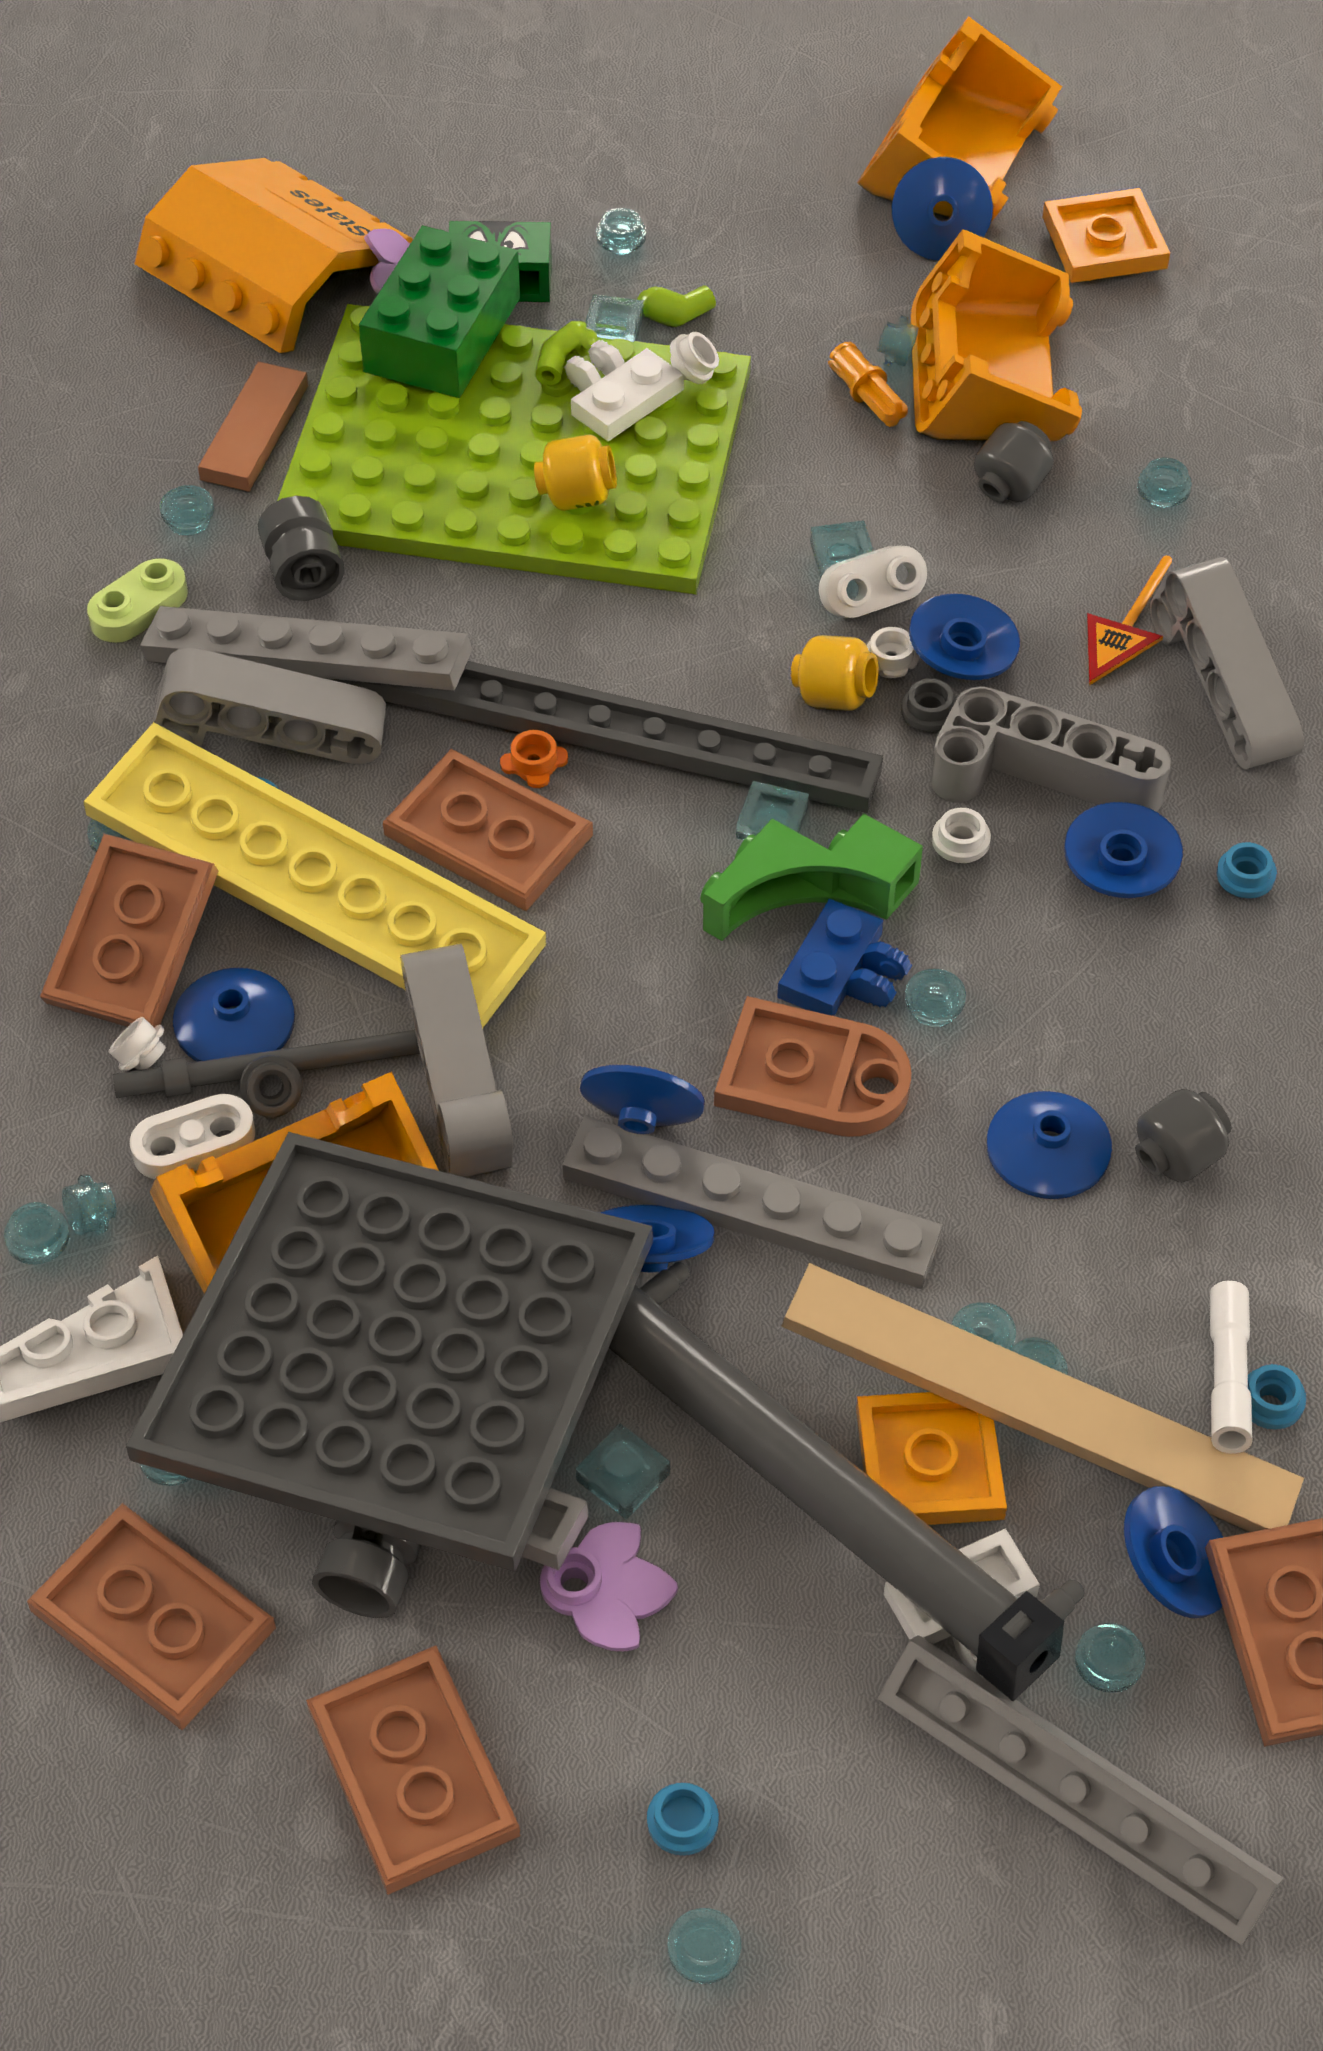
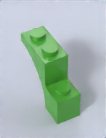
(779, 867)

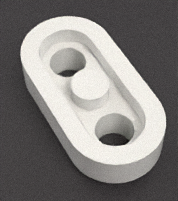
(876, 581)
(191, 1134)

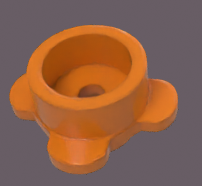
(534, 757)

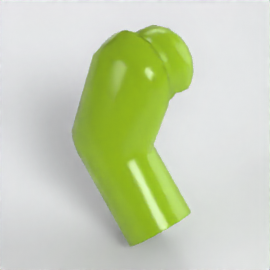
(674, 308)
(557, 347)

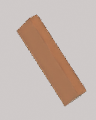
(253, 426)

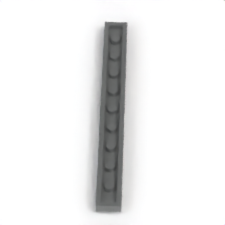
(649, 733)

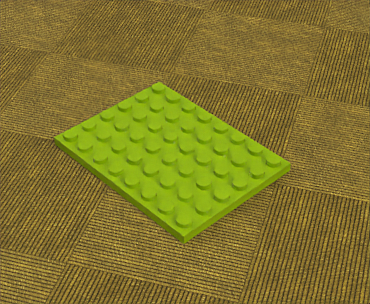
(458, 476)

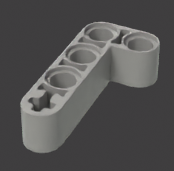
(1231, 657)
(268, 706)
(1045, 748)
(456, 1062)

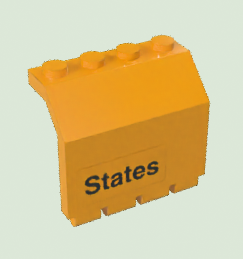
(254, 243)

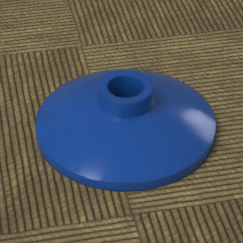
(933, 182)
(964, 636)
(1129, 833)
(257, 1025)
(642, 1097)
(1044, 1163)
(675, 1233)
(1167, 1549)

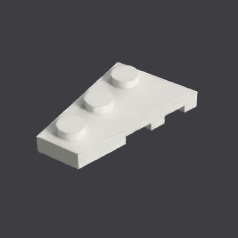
(104, 1346)

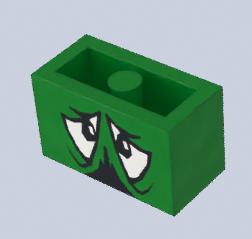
(533, 248)

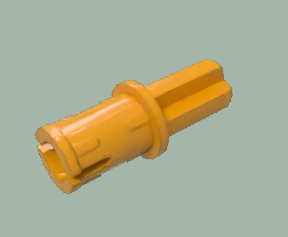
(867, 383)

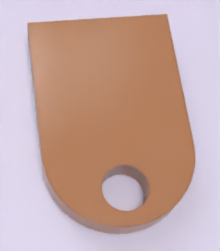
(812, 1070)

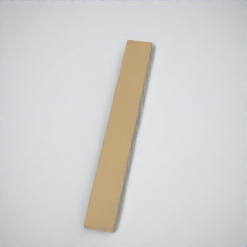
(1039, 1401)

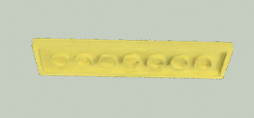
(308, 866)

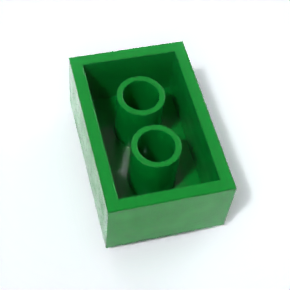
(440, 311)

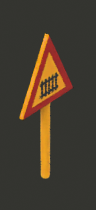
(1117, 643)

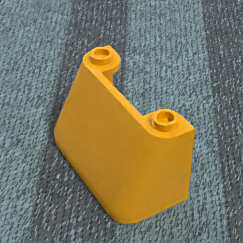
(969, 106)
(987, 343)
(210, 1205)

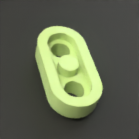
(133, 600)

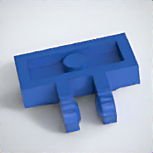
(833, 960)

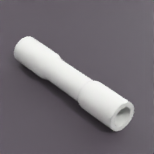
(1230, 1397)

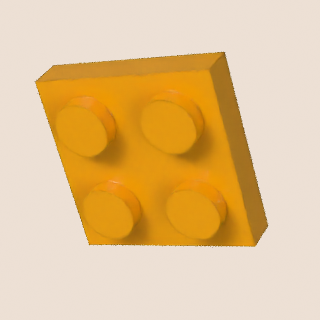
(1105, 235)
(932, 1456)

